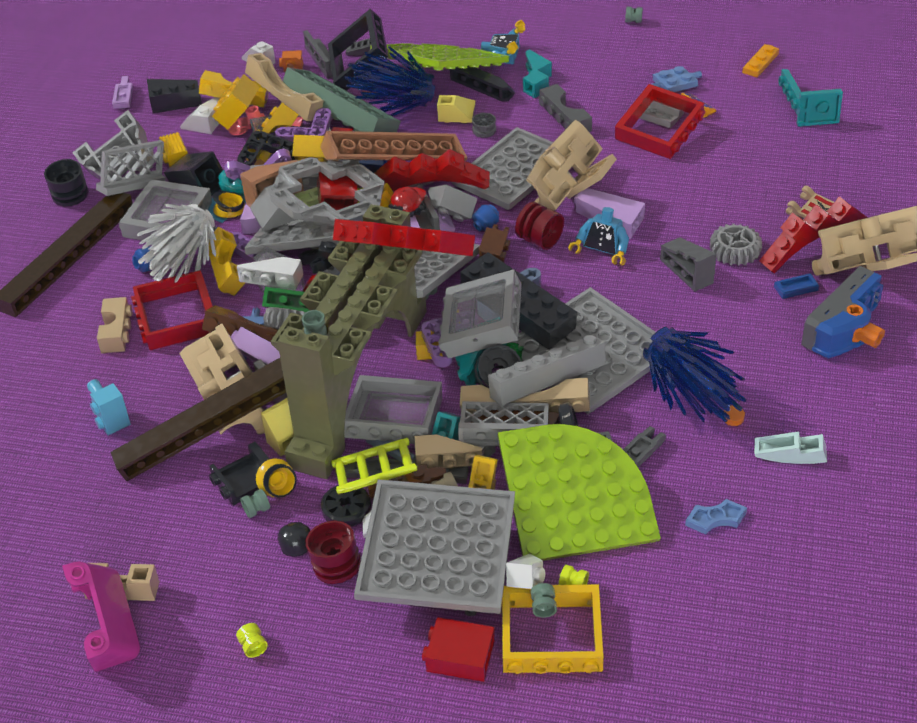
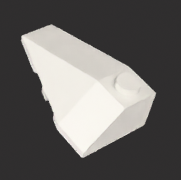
(201, 118)

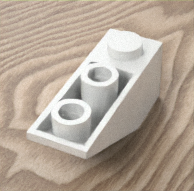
(275, 272)

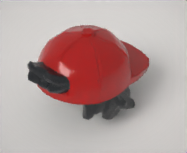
(408, 200)

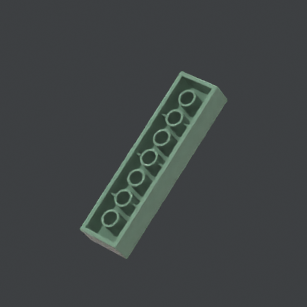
(343, 105)

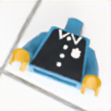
(506, 43)
(604, 234)

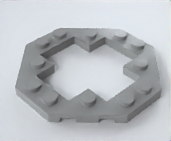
(287, 184)

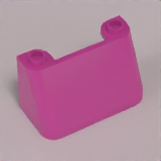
(117, 638)

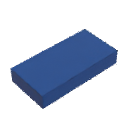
(796, 286)

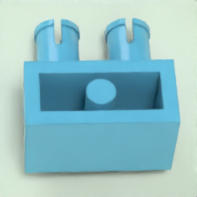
(108, 406)

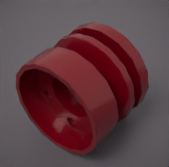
(539, 225)
(333, 552)

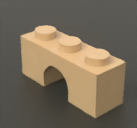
(114, 334)
(140, 582)

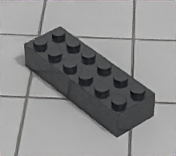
(541, 314)

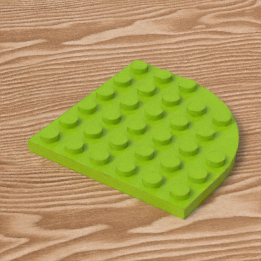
(447, 56)
(574, 492)

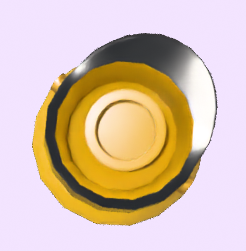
(228, 204)
(276, 478)

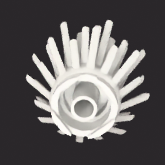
(173, 240)

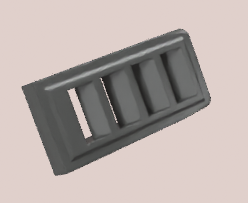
(359, 47)

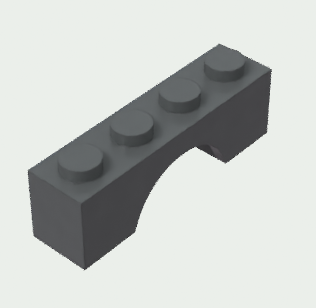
(554, 101)

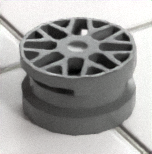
(484, 125)

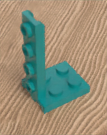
(811, 106)

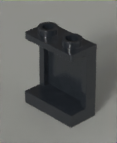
(239, 476)

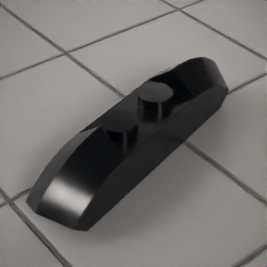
(482, 82)

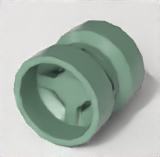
(634, 14)
(314, 322)
(255, 503)
(543, 597)

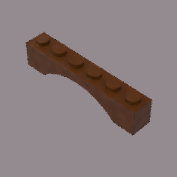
(232, 321)

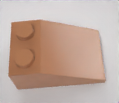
(259, 177)

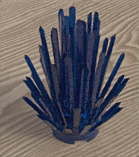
(393, 82)
(686, 368)

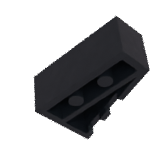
(173, 94)

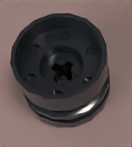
(66, 182)
(498, 356)

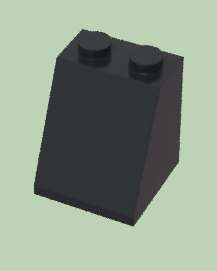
(196, 170)

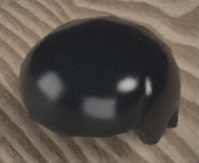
(293, 538)

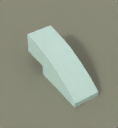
(791, 448)

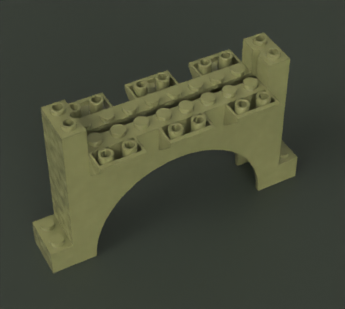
(320, 368)

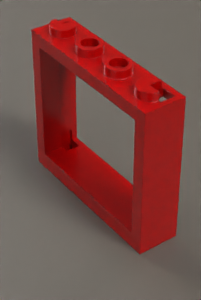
(664, 148)
(166, 288)

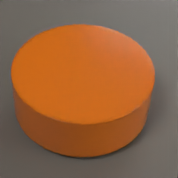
(736, 416)

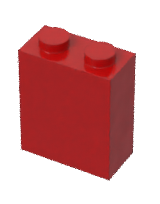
(337, 192)
(459, 649)

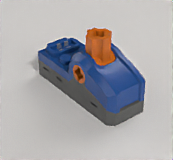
(845, 316)

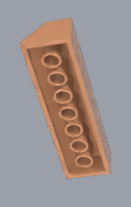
(385, 145)

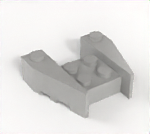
(130, 134)

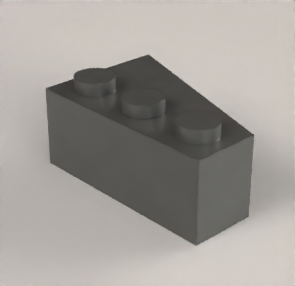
(689, 262)

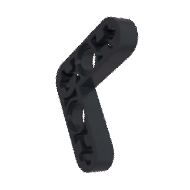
(260, 145)
(316, 263)

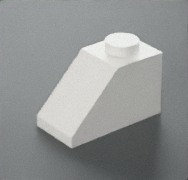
(263, 48)
(525, 572)

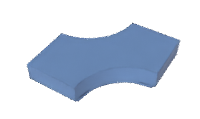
(724, 514)

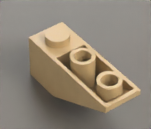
(444, 452)

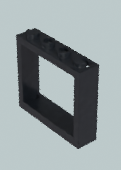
(367, 22)

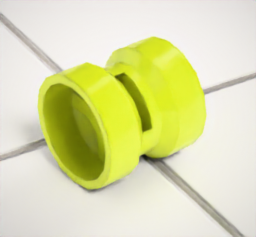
(570, 576)
(251, 639)

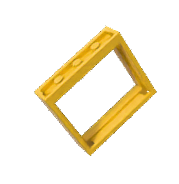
(561, 662)

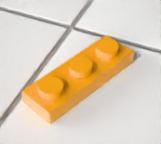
(760, 60)

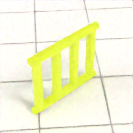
(387, 473)

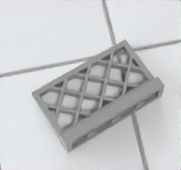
(132, 180)
(486, 432)

